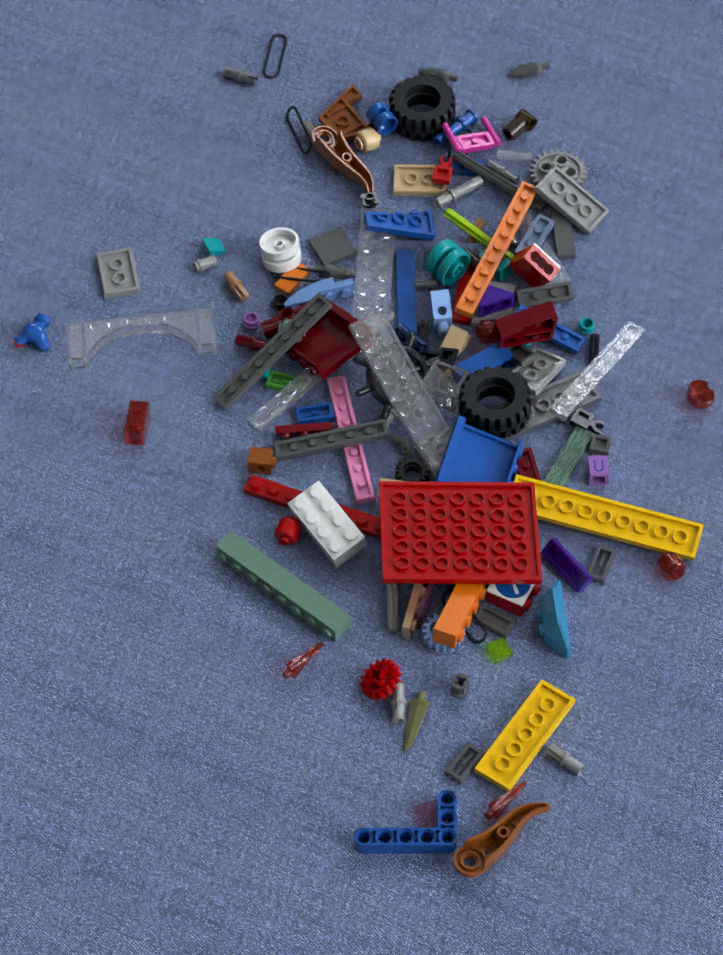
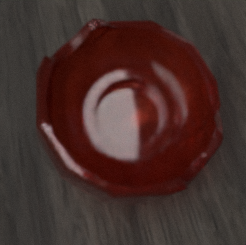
(700, 395)

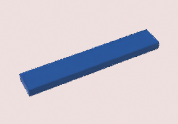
(406, 290)

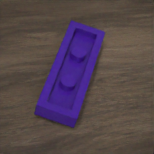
(566, 565)

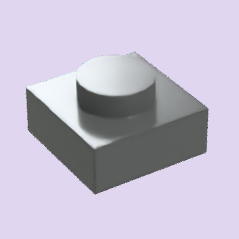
(600, 445)

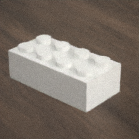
(327, 524)

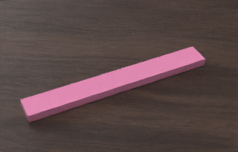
(353, 455)

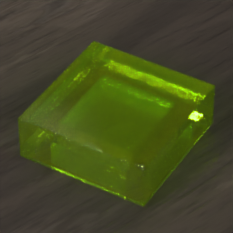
(499, 650)

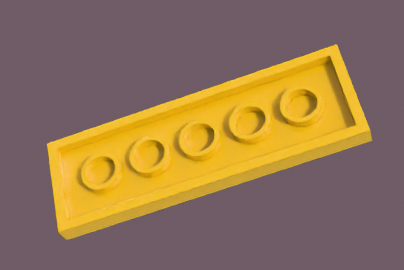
(524, 735)

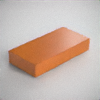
(289, 286)

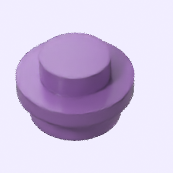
(251, 320)

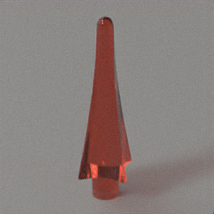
(296, 665)
(499, 805)

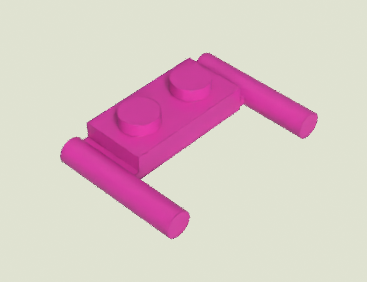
(475, 141)

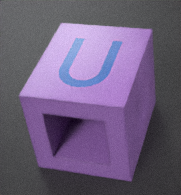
(598, 470)

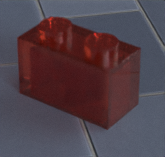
(137, 422)

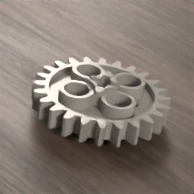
(566, 162)

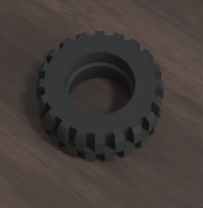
(422, 91)
(495, 383)

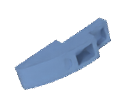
(326, 287)

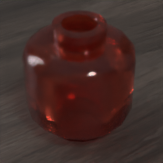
(485, 332)
(671, 566)

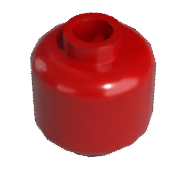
(288, 531)

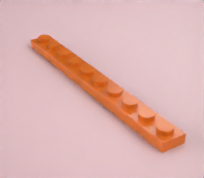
(496, 250)

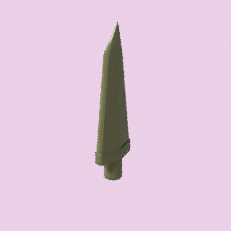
(416, 714)

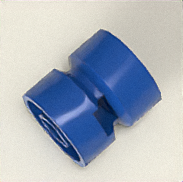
(381, 118)

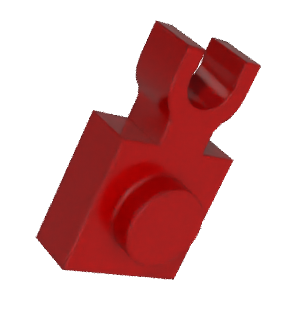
(443, 173)

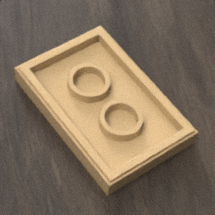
(416, 181)

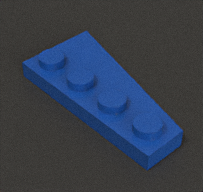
(404, 224)

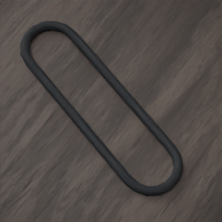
(282, 56)
(287, 117)
(300, 279)
(476, 618)

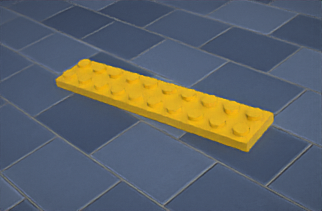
(615, 519)

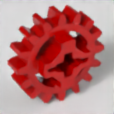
(380, 679)

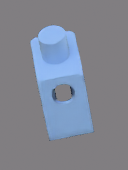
(440, 311)

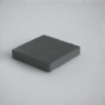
(332, 247)

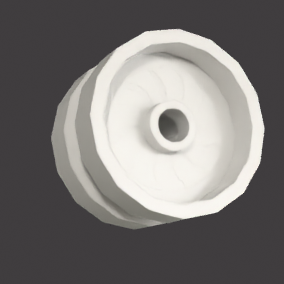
(280, 250)

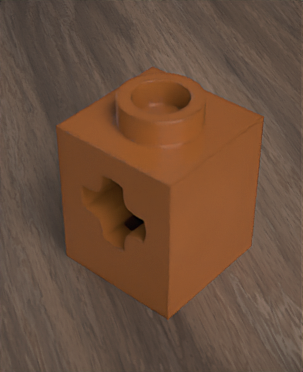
(261, 461)

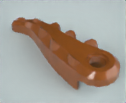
(341, 156)
(494, 842)

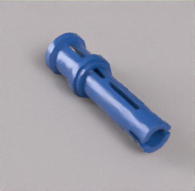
(460, 124)

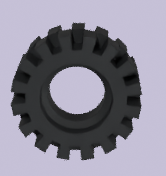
(412, 465)

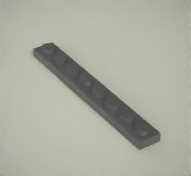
(272, 351)

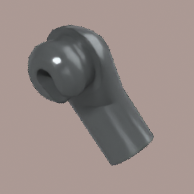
(405, 444)

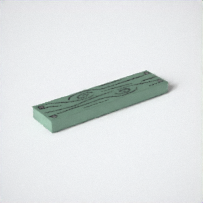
(569, 457)

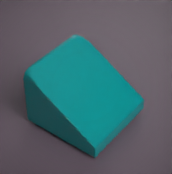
(213, 246)

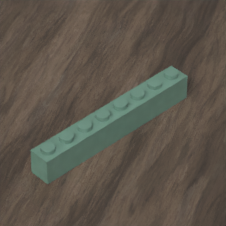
(283, 586)

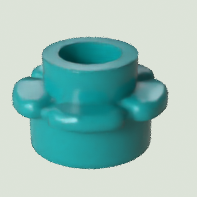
(586, 325)

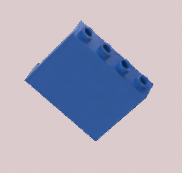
(477, 456)

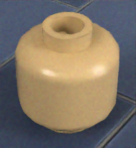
(367, 139)

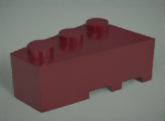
(526, 326)

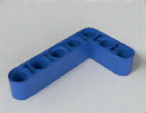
(415, 835)

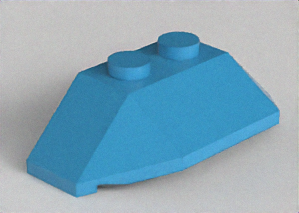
(554, 621)

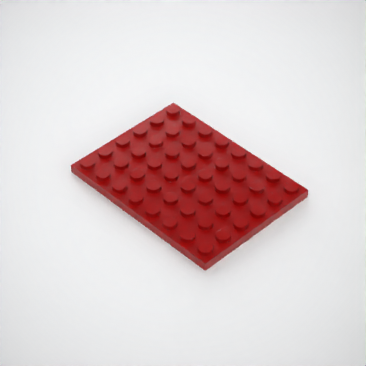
(459, 533)

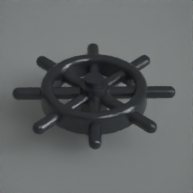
(374, 387)

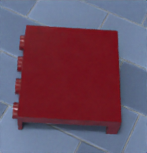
(326, 343)

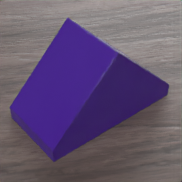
(495, 301)

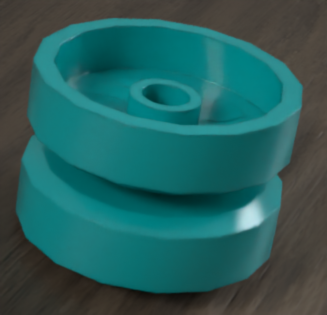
(447, 262)

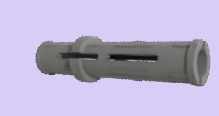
(453, 194)

